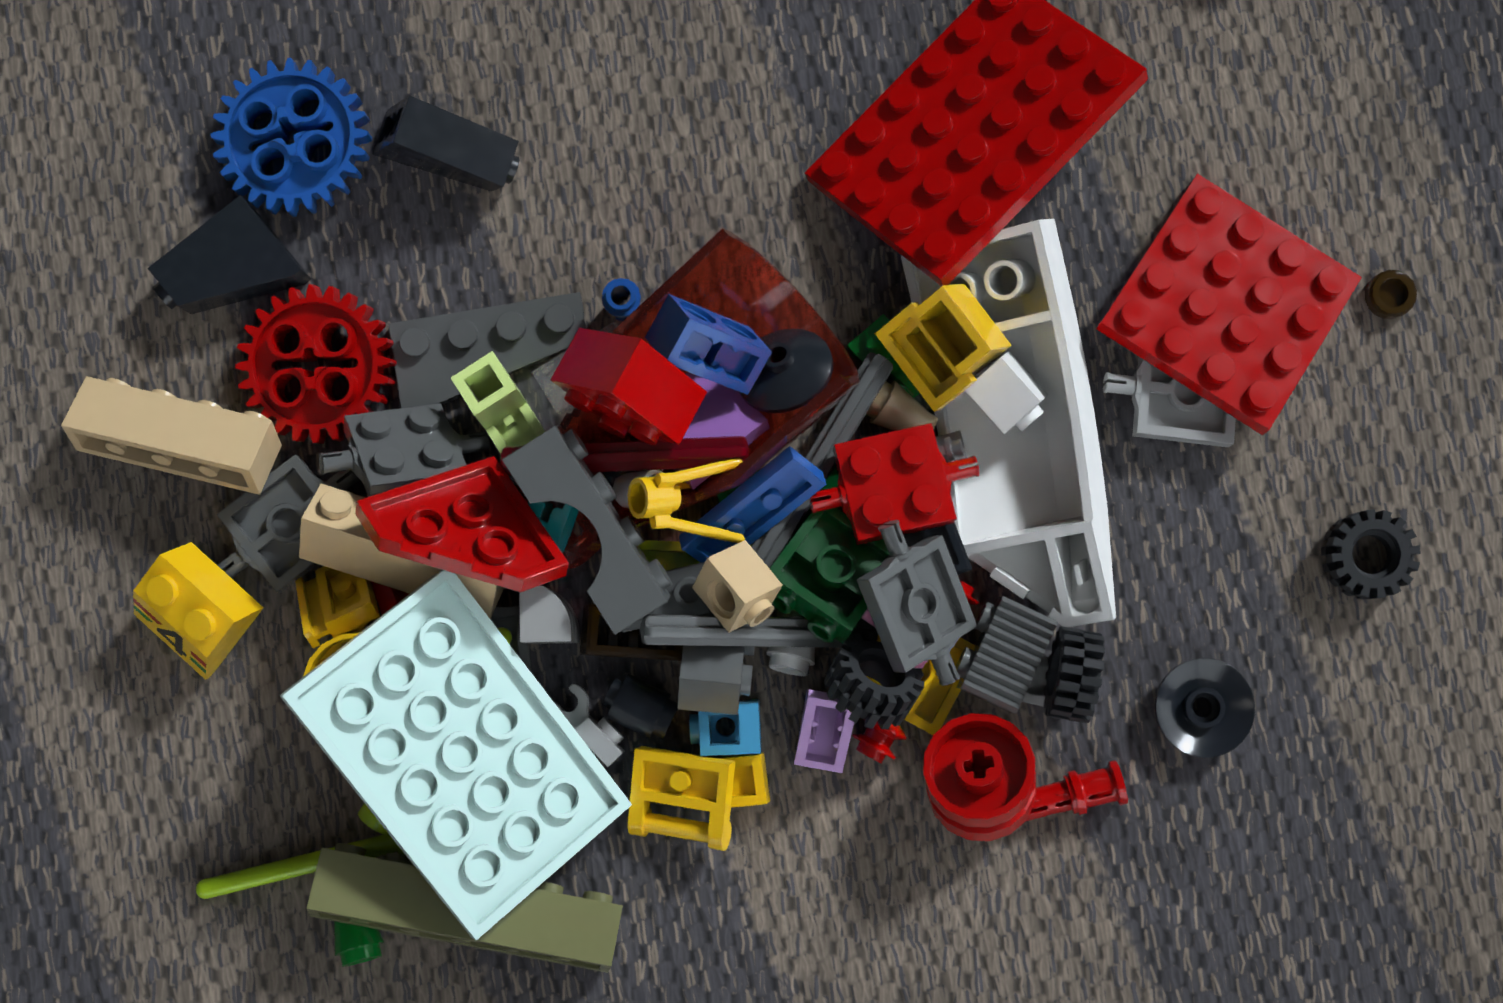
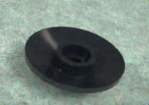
(793, 373)
(1229, 712)

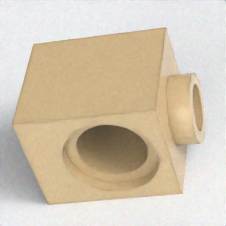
(737, 587)

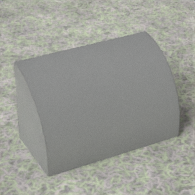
(547, 618)

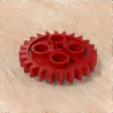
(316, 321)

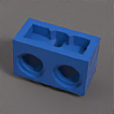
(708, 344)

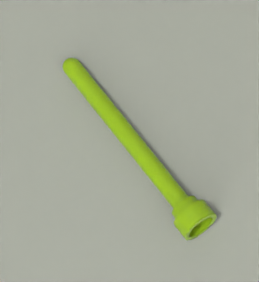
(284, 869)

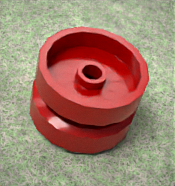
(975, 748)

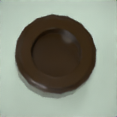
(1390, 294)

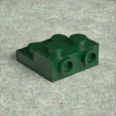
(822, 574)

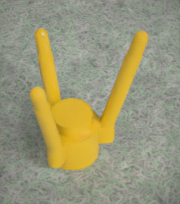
(661, 496)

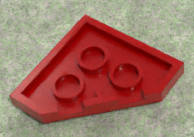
(467, 525)

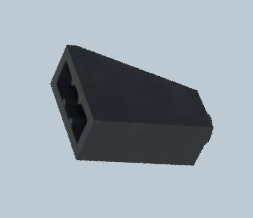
(446, 145)
(226, 262)

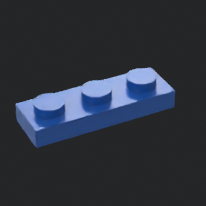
(758, 503)

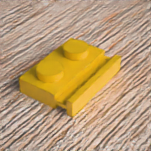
(334, 604)

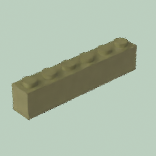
(398, 899)

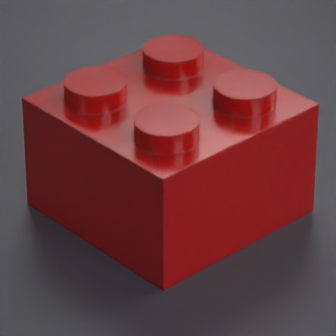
(628, 387)

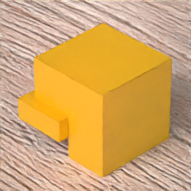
(943, 343)

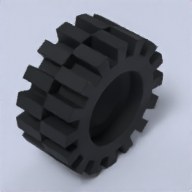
(1398, 549)
(1074, 674)
(863, 697)

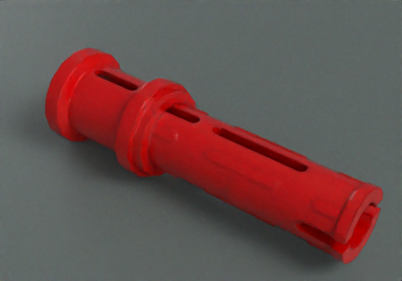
(1080, 792)

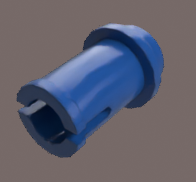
(621, 288)

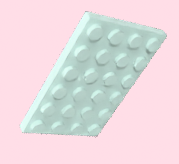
(457, 751)

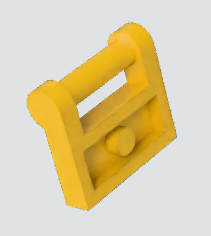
(683, 782)

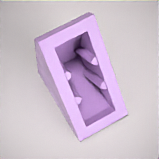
(823, 734)

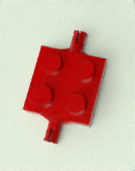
(894, 479)

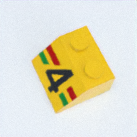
(194, 607)

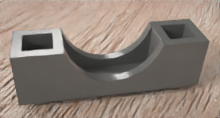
(555, 471)

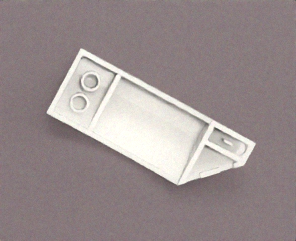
(1040, 491)

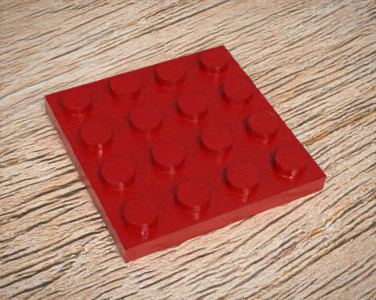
(1229, 304)

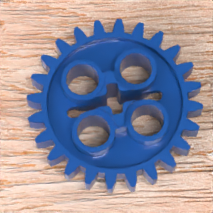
(282, 96)

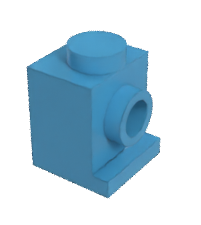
(744, 740)

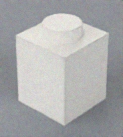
(1008, 394)

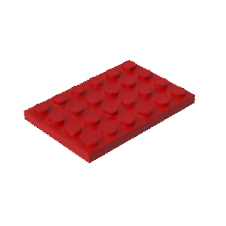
(975, 130)

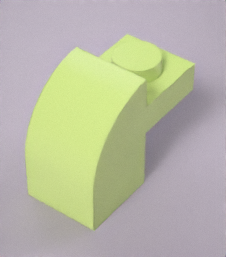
(497, 403)

